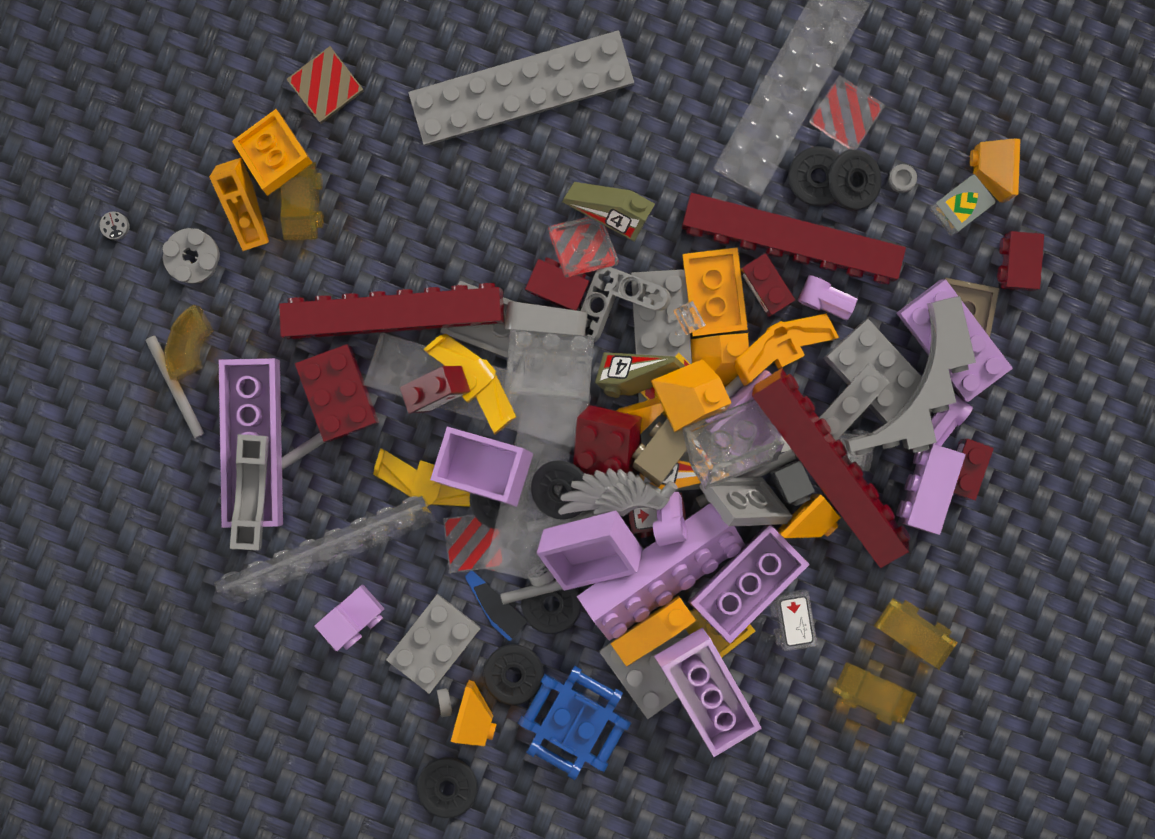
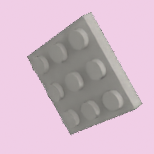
(644, 677)

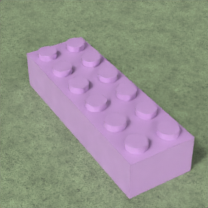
(250, 407)
(662, 574)

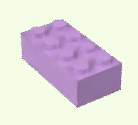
(989, 363)
(748, 583)
(708, 692)

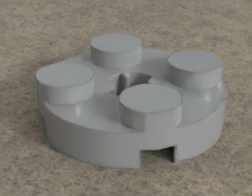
(184, 270)

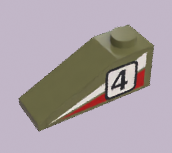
(613, 207)
(632, 373)

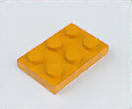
(272, 152)
(716, 290)

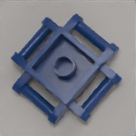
(574, 722)

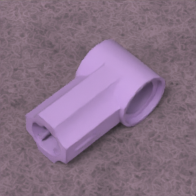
(821, 296)
(946, 421)
(670, 522)

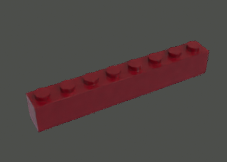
(793, 238)
(392, 312)
(831, 467)

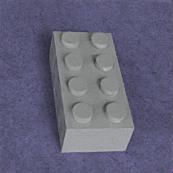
(870, 346)

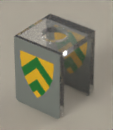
(962, 205)

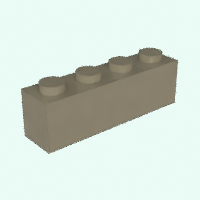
(660, 454)

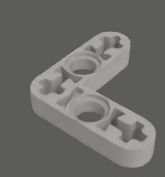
(617, 288)

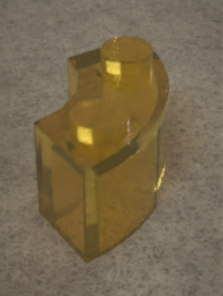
(301, 205)
(185, 341)
(916, 633)
(874, 693)

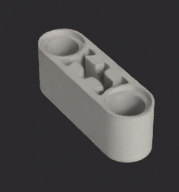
(544, 319)

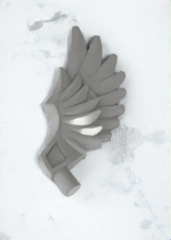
(615, 493)

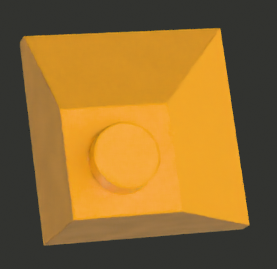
(998, 167)
(720, 353)
(691, 394)
(811, 519)
(474, 719)

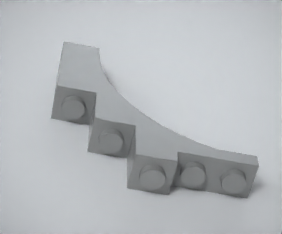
(949, 349)

